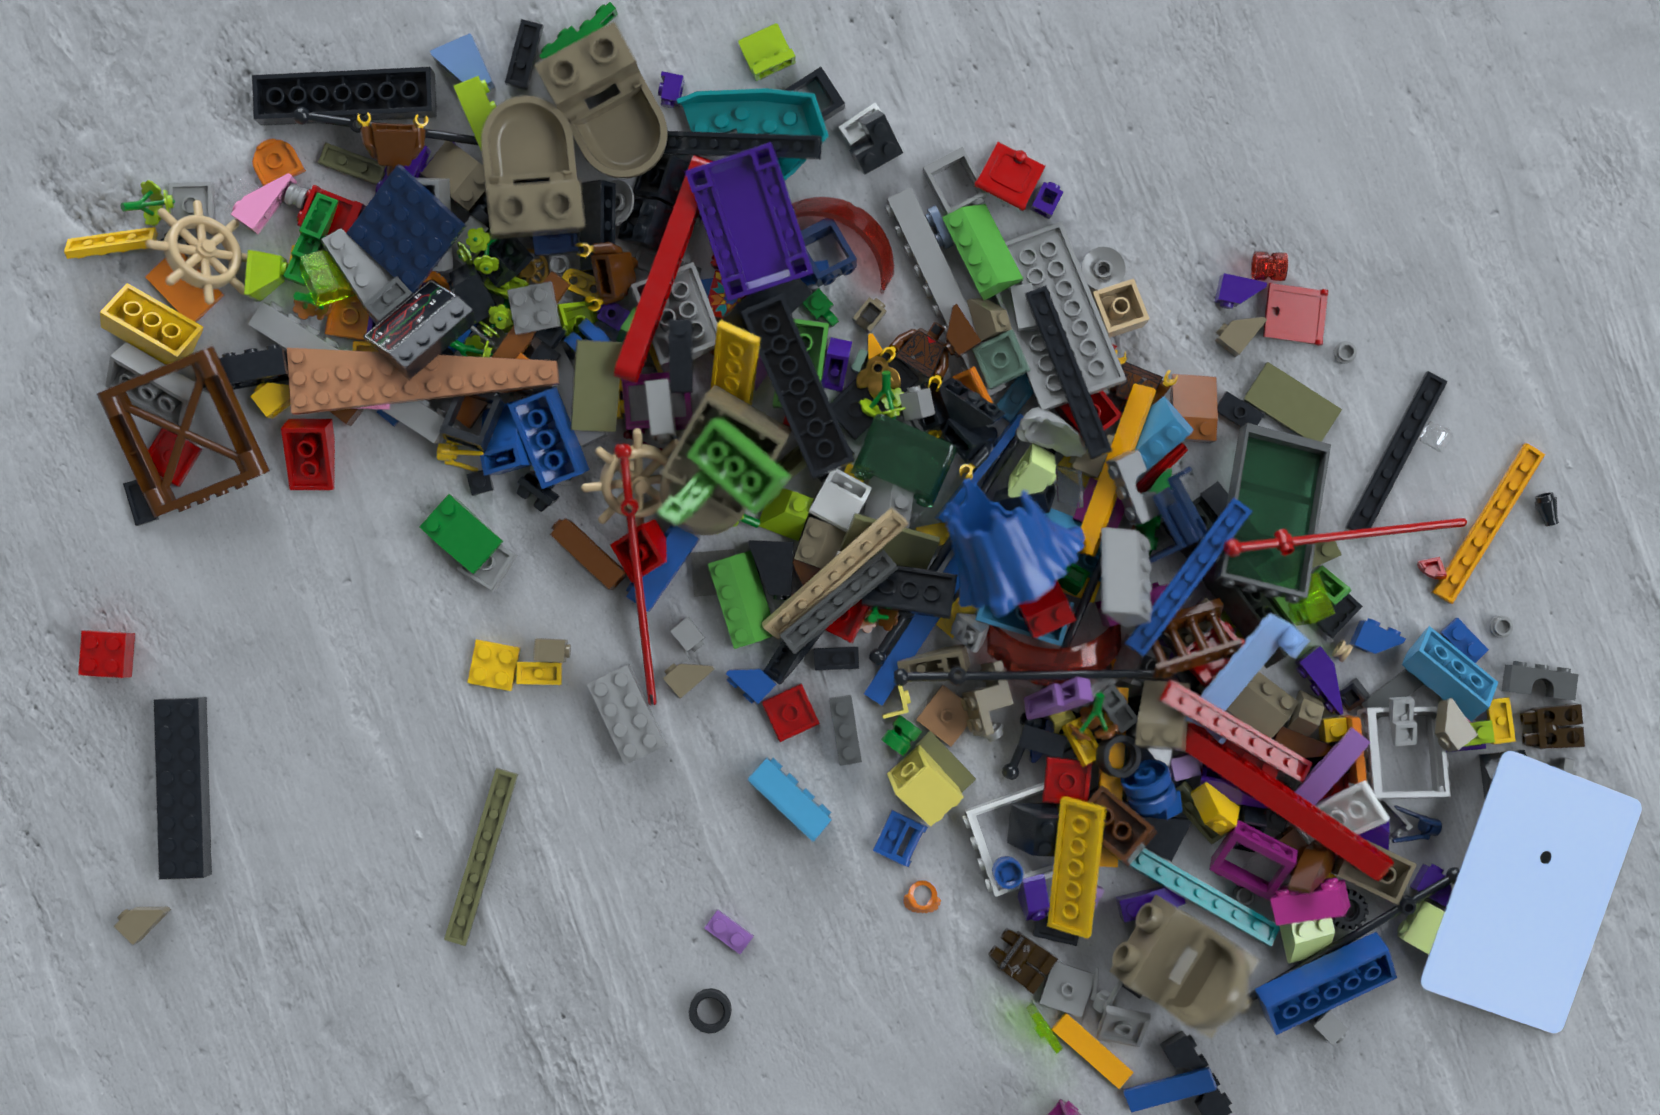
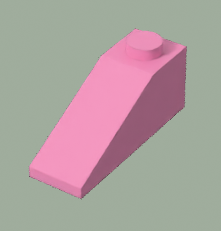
(261, 204)

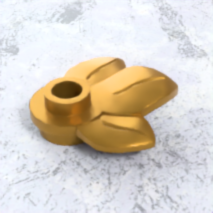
(873, 379)

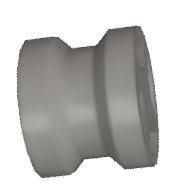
(295, 196)

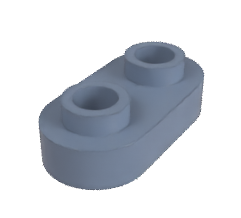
(935, 219)

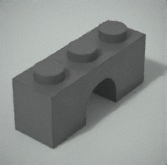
(1124, 471)
(1559, 683)
(845, 730)

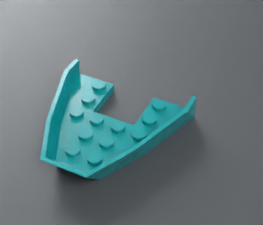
(756, 113)

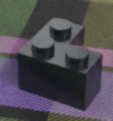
(879, 147)
(471, 289)

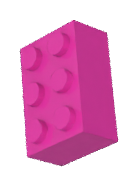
(1326, 901)

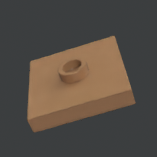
(944, 716)

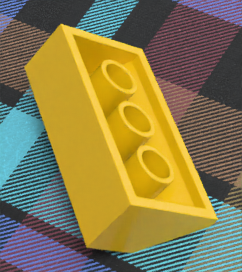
(150, 325)

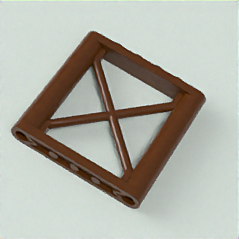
(158, 491)

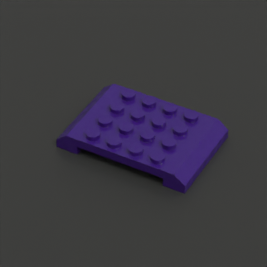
(750, 221)

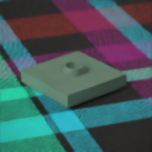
(1001, 359)

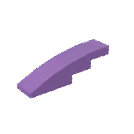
(1333, 766)

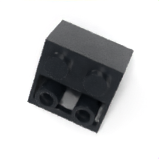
(646, 223)

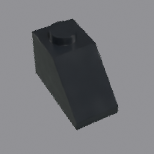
(1254, 817)

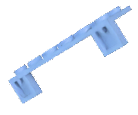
(1250, 659)

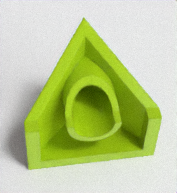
(573, 314)

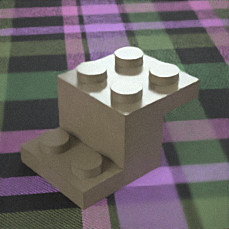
(985, 699)

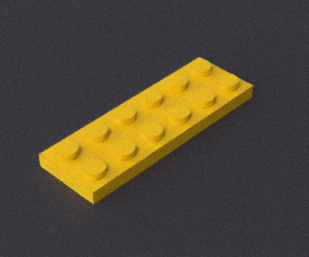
(1076, 867)

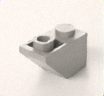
(969, 631)

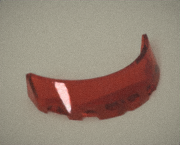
(857, 220)
(1024, 657)

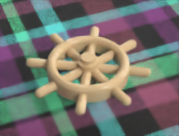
(201, 251)
(640, 478)

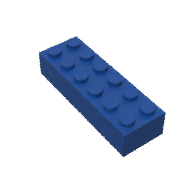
(1326, 983)

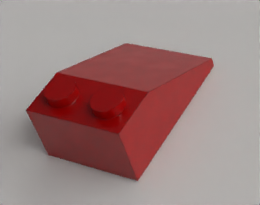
(309, 453)
(1047, 612)

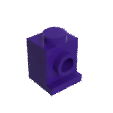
(671, 89)
(1047, 190)
(615, 322)

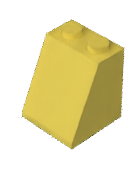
(924, 786)

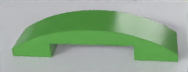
(689, 499)

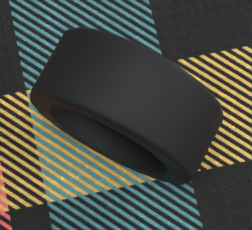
(1132, 762)
(700, 1025)

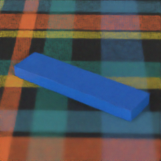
(1170, 1089)

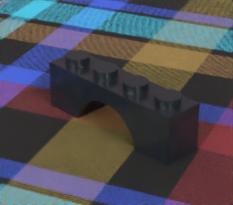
(1182, 1054)

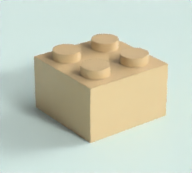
(1121, 308)

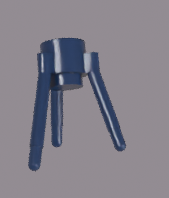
(1427, 826)

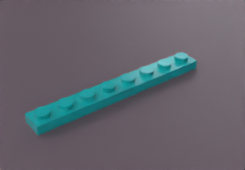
(1206, 897)

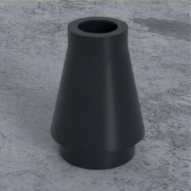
(1547, 507)

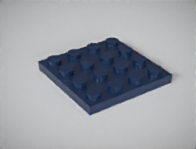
(406, 229)

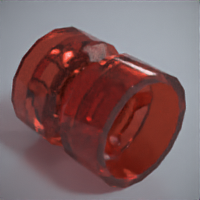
(1269, 266)

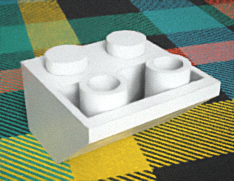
(840, 499)

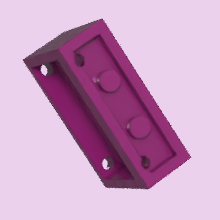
(1262, 844)

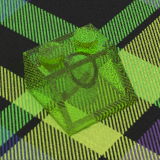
(324, 278)
(1314, 607)

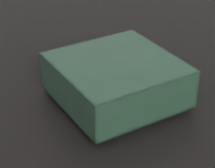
(859, 361)

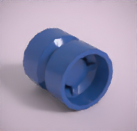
(1007, 872)

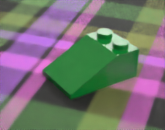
(461, 533)

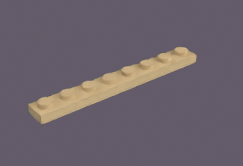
(835, 572)

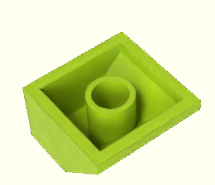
(263, 274)
(786, 514)

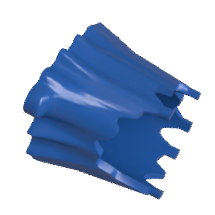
(1006, 553)

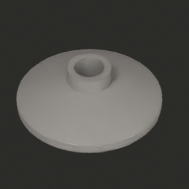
(624, 201)
(1106, 258)

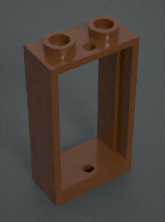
(588, 553)

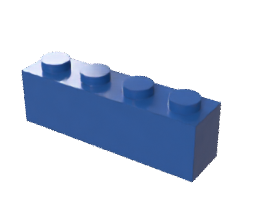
(678, 548)

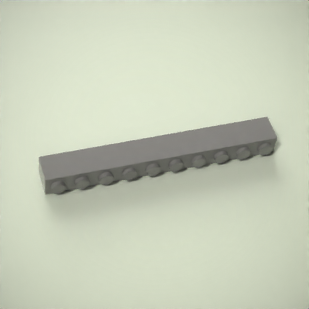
(931, 266)
(291, 334)

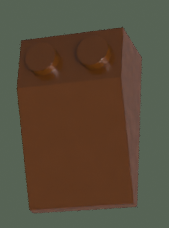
(1124, 830)

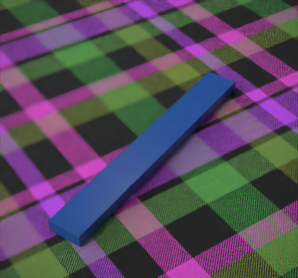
(1189, 576)
(906, 647)

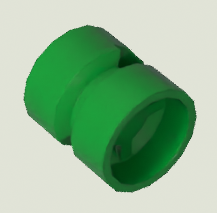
(901, 735)

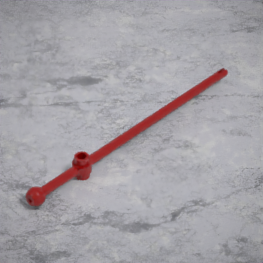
(624, 452)
(1284, 542)

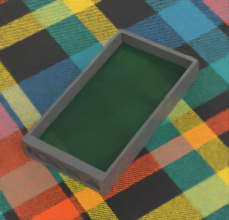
(1284, 487)

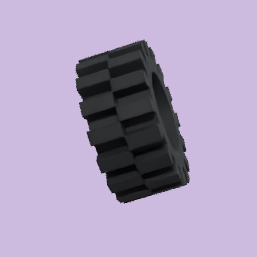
(1358, 915)

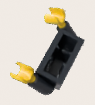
(971, 444)

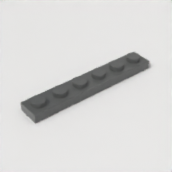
(839, 601)

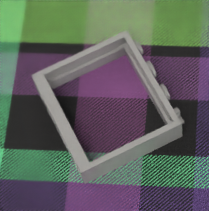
(1438, 759)

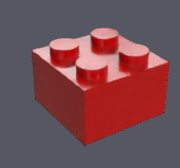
(106, 654)

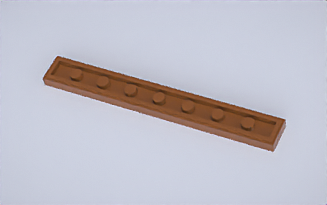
(509, 348)

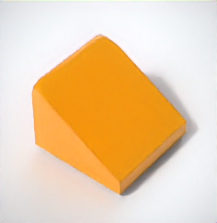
(874, 348)

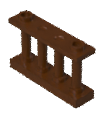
(1189, 618)

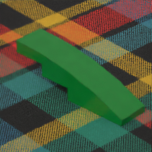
(313, 229)

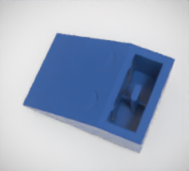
(505, 448)

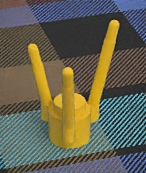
(448, 451)

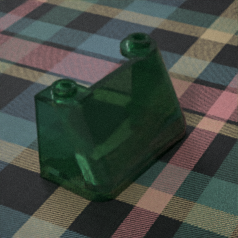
(905, 458)

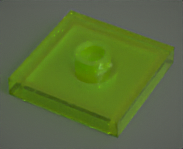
(1043, 1029)

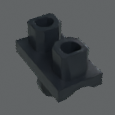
(530, 484)

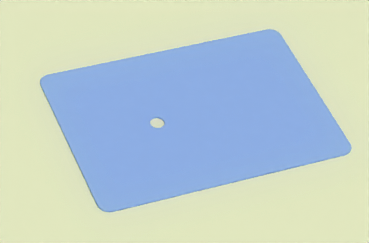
(1526, 927)

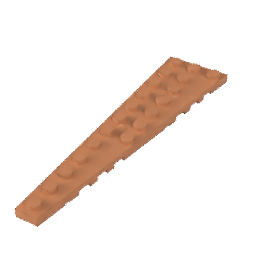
(356, 379)

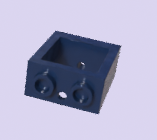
(845, 267)

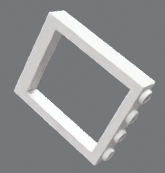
(979, 843)

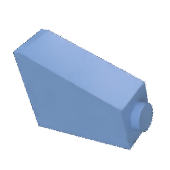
(463, 60)

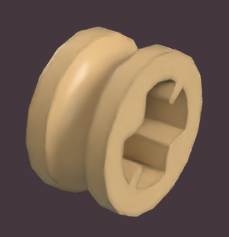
(1342, 650)

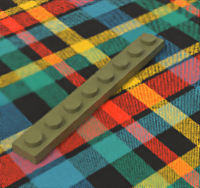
(481, 856)

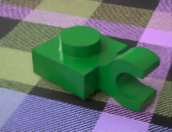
(820, 306)

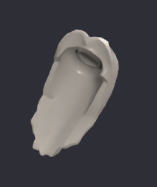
(1050, 432)

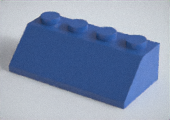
(548, 437)

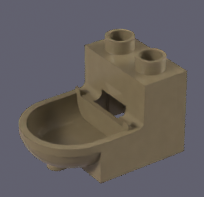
(621, 134)
(523, 143)
(721, 509)
(1185, 967)

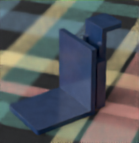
(1179, 515)

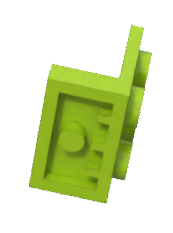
(767, 52)

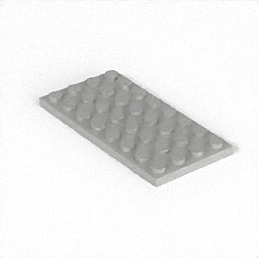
(1049, 260)

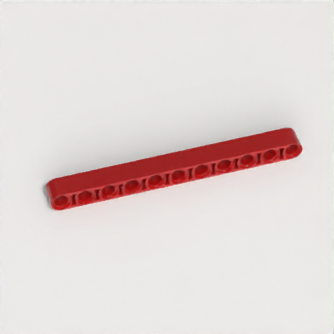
(659, 281)
(1287, 803)

